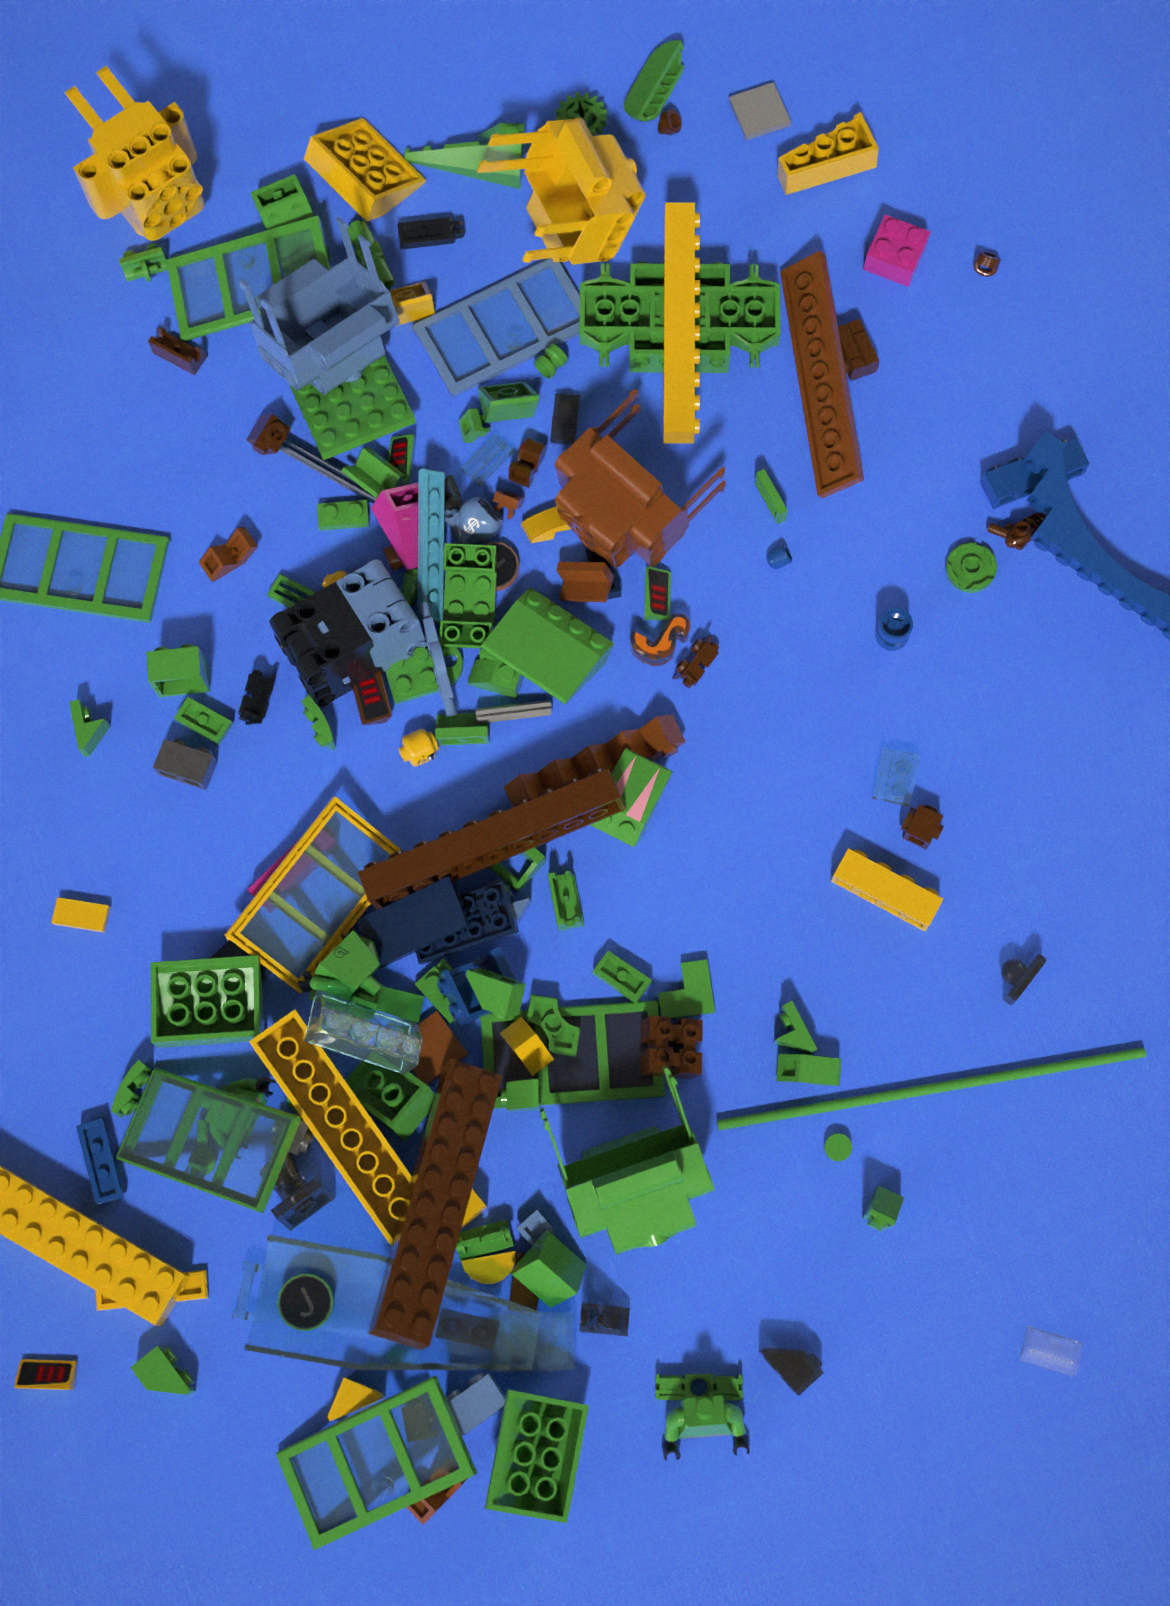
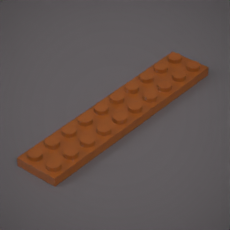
(821, 375)

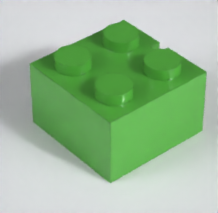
(178, 671)

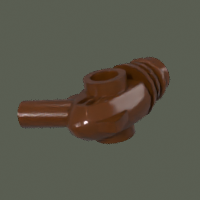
(1018, 535)

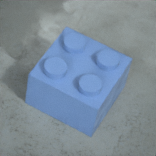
(476, 1403)

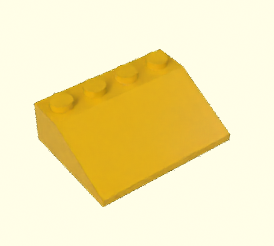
(362, 168)

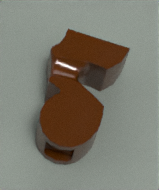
(528, 461)

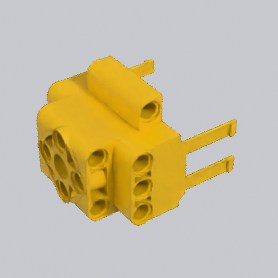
(139, 163)
(580, 187)

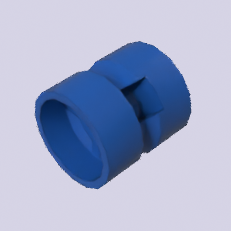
(894, 629)

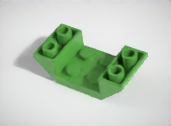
(468, 595)

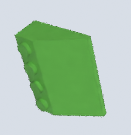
(548, 645)
(206, 1001)
(536, 1456)

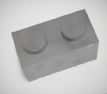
(185, 763)

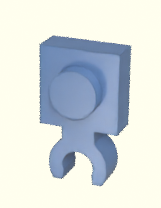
(534, 1226)

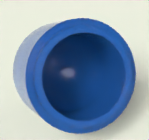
(779, 557)

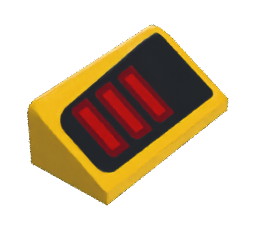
(46, 1374)

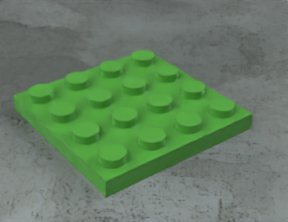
(355, 410)

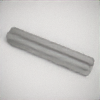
(513, 711)

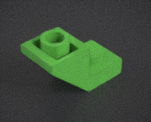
(809, 1069)

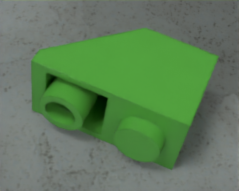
(883, 1209)
(161, 1374)

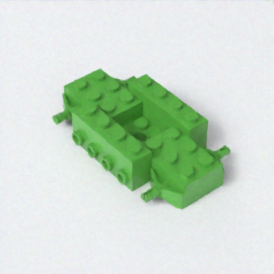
(633, 315)

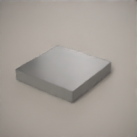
(759, 111)

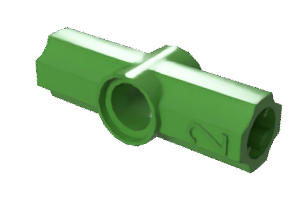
(360, 228)

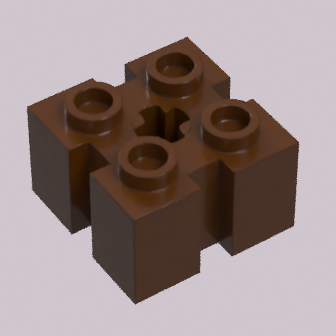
(682, 1035)

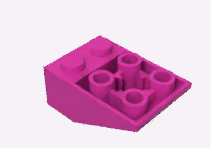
(398, 516)

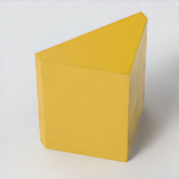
(412, 302)

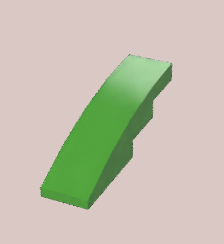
(392, 1001)

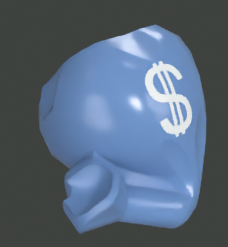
(473, 522)

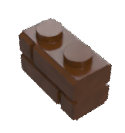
(857, 350)

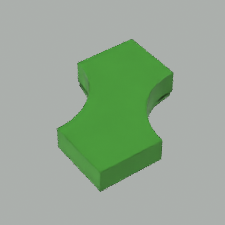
(561, 1035)

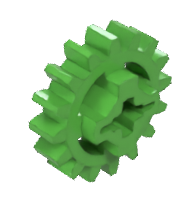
(591, 111)

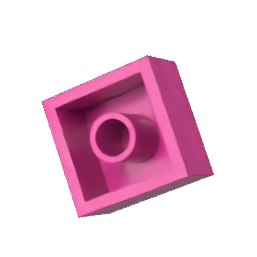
(896, 250)

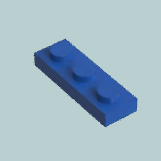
(100, 1161)

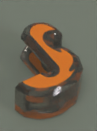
(665, 645)

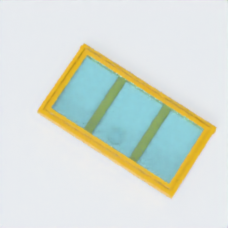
(311, 895)

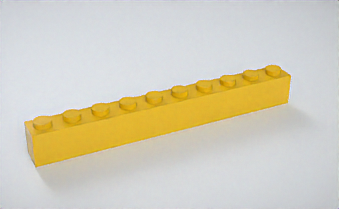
(679, 323)

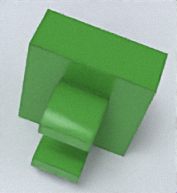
(471, 426)

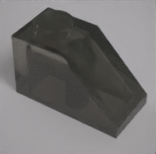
(794, 1367)

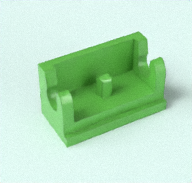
(565, 900)

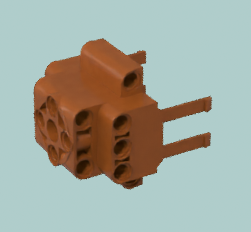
(616, 501)

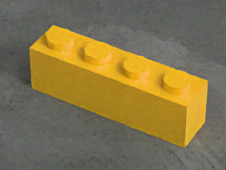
(887, 889)

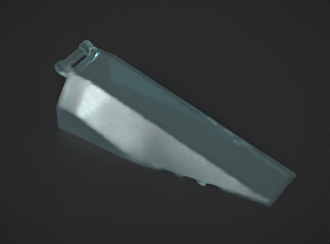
(355, 1286)

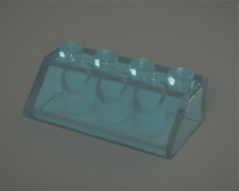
(363, 1033)

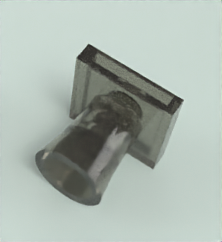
(298, 1196)

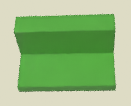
(374, 473)
(460, 730)

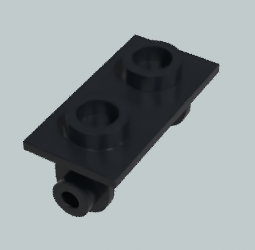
(254, 708)

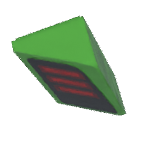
(402, 455)
(657, 594)

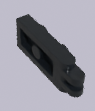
(429, 232)

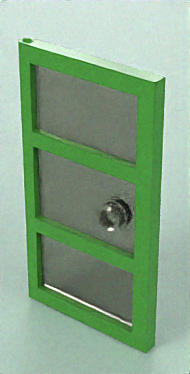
(605, 1058)

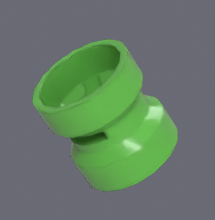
(550, 361)

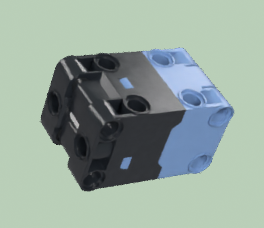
(348, 632)

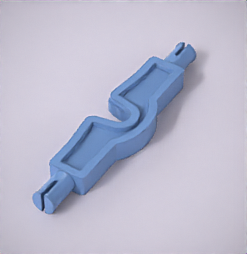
(438, 660)

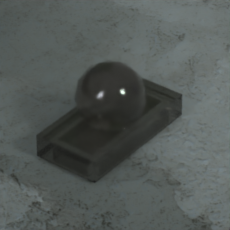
(1019, 975)

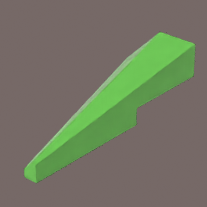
(465, 160)

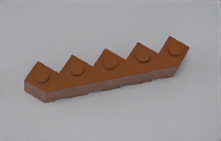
(653, 741)

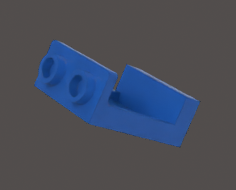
(455, 985)

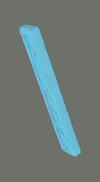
(431, 542)

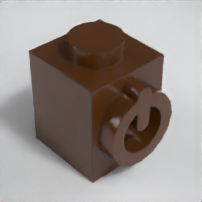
(268, 434)
(922, 825)

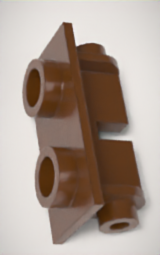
(689, 667)

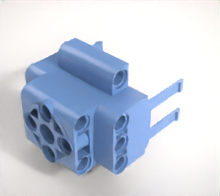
(323, 321)

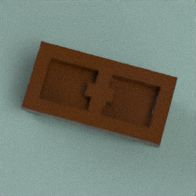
(177, 351)

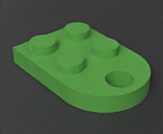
(416, 676)

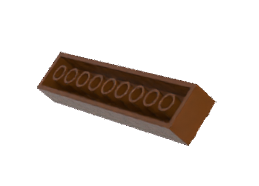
(494, 838)
(435, 1205)

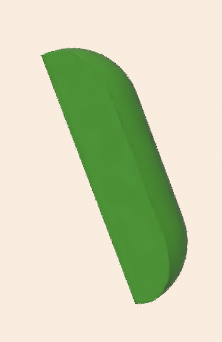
(655, 82)

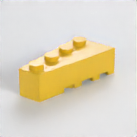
(829, 157)

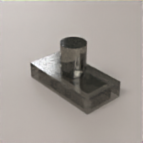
(565, 419)

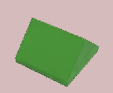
(507, 401)
(550, 1270)

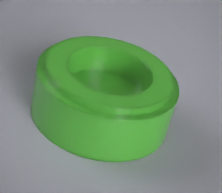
(838, 1147)

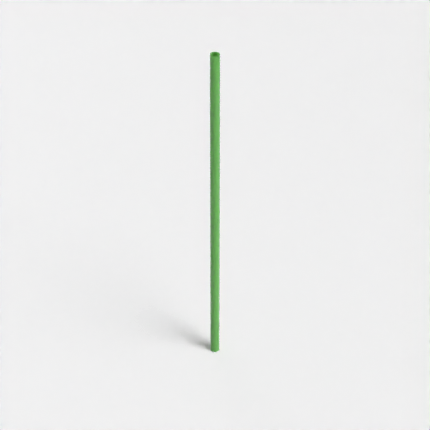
(931, 1088)

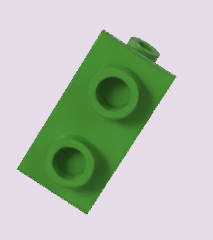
(484, 1240)

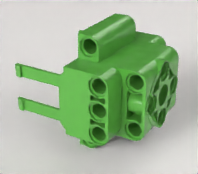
(637, 1183)

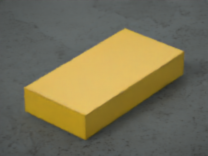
(80, 915)

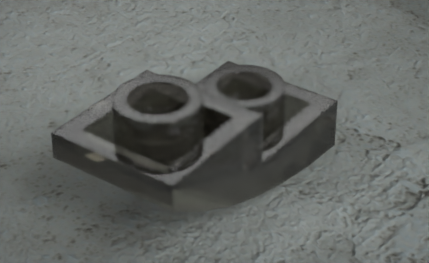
(467, 1329)

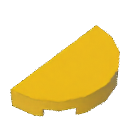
(490, 1268)

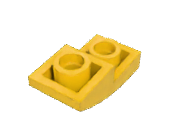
(543, 525)

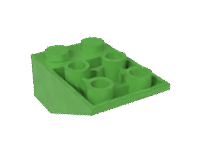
(281, 203)

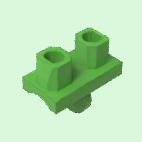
(144, 263)

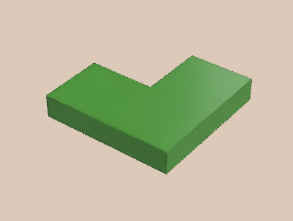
(696, 996)

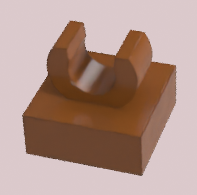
(508, 500)

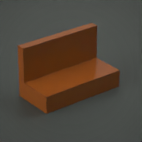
(585, 581)

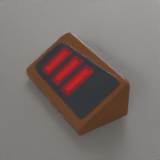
(372, 700)

